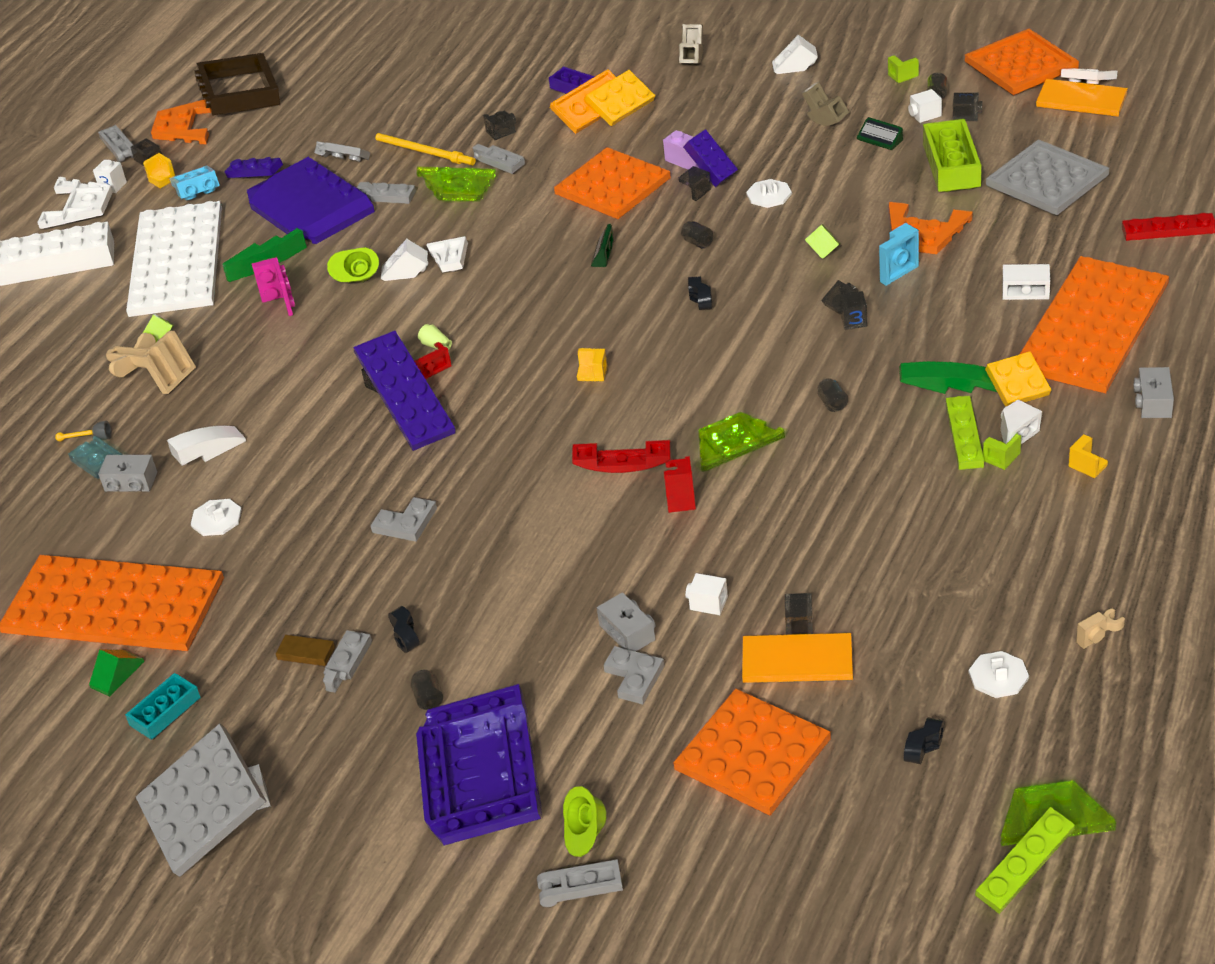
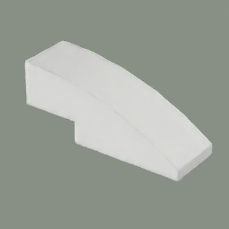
(204, 443)

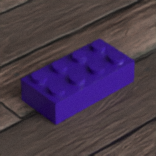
(568, 79)
(710, 157)

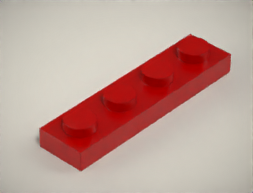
(1168, 226)

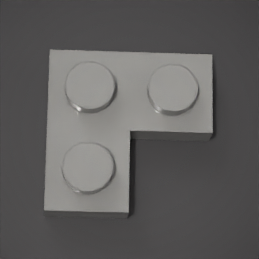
(407, 524)
(639, 672)

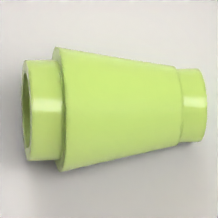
(431, 334)

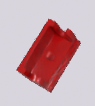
(434, 361)
(679, 485)

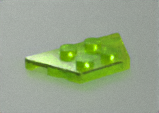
(456, 183)
(734, 438)
(1065, 797)

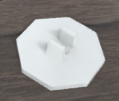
(769, 193)
(216, 517)
(998, 674)

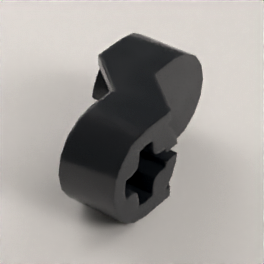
(700, 293)
(403, 629)
(924, 740)

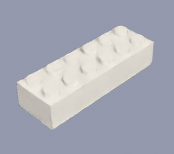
(56, 253)

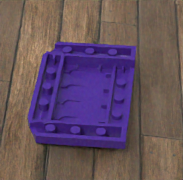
(310, 200)
(478, 766)

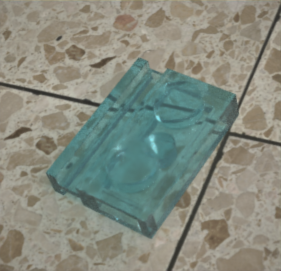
(92, 455)

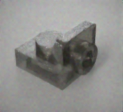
(832, 298)

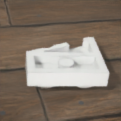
(1092, 75)
(449, 253)

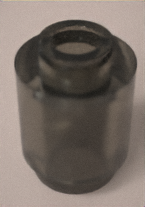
(938, 83)
(697, 234)
(832, 395)
(426, 690)

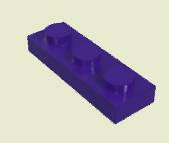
(253, 167)

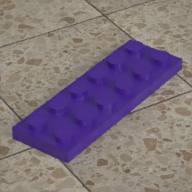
(404, 390)

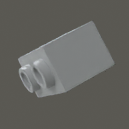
(1154, 392)
(127, 473)
(626, 622)

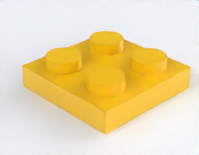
(1018, 379)

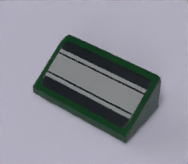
(880, 133)
(603, 248)

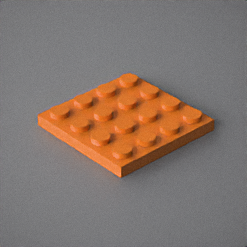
(1020, 61)
(612, 182)
(752, 751)

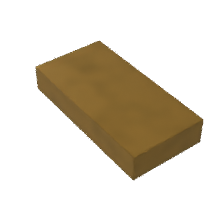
(305, 650)

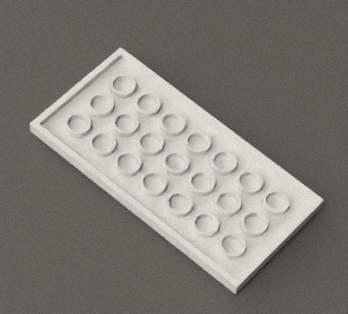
(175, 259)

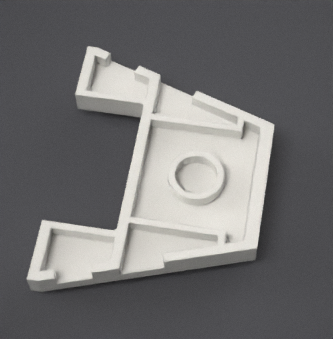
(83, 203)

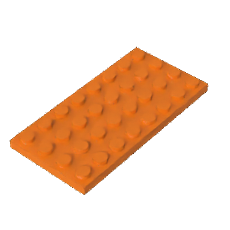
(1094, 322)
(112, 602)

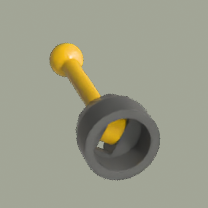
(101, 430)

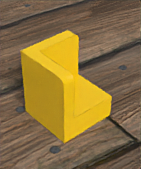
(159, 170)
(592, 364)
(1083, 460)

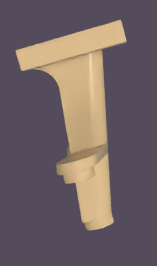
(164, 359)

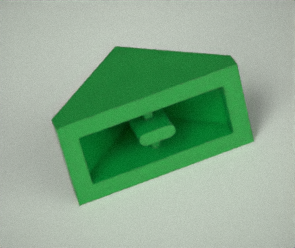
(113, 669)

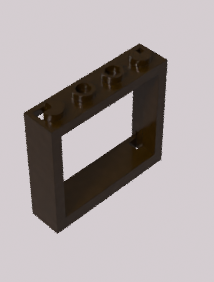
(238, 100)

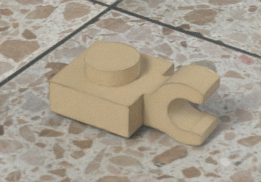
(1093, 628)

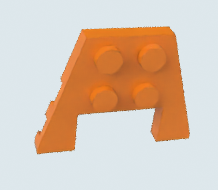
(178, 123)
(932, 233)

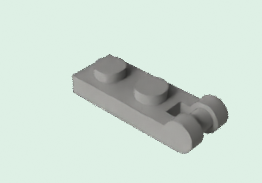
(116, 142)
(579, 882)

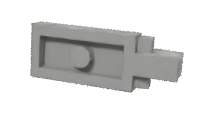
(340, 151)
(498, 158)
(388, 192)
(346, 659)

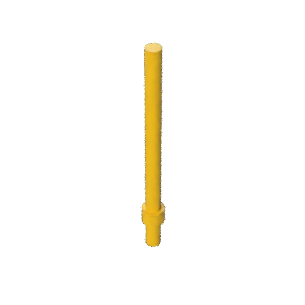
(454, 157)

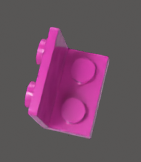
(273, 282)

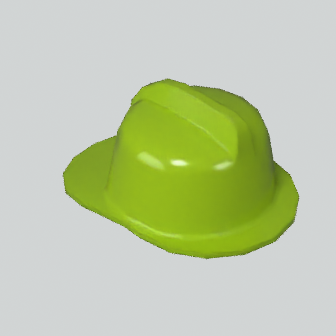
(353, 265)
(583, 820)

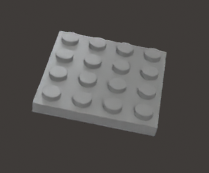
(1047, 177)
(200, 800)

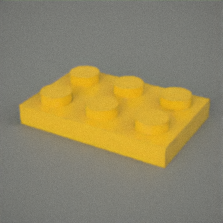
(619, 98)

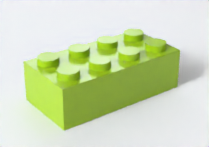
(951, 155)

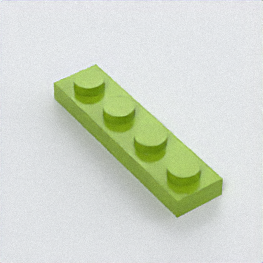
(964, 432)
(1024, 860)

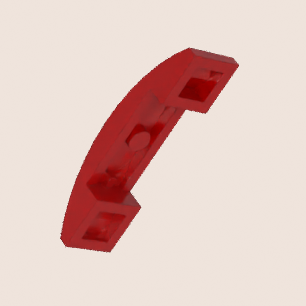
(621, 460)

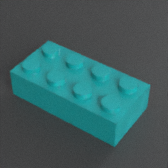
(162, 706)

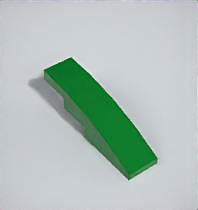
(282, 248)
(941, 375)

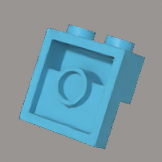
(194, 182)
(899, 253)

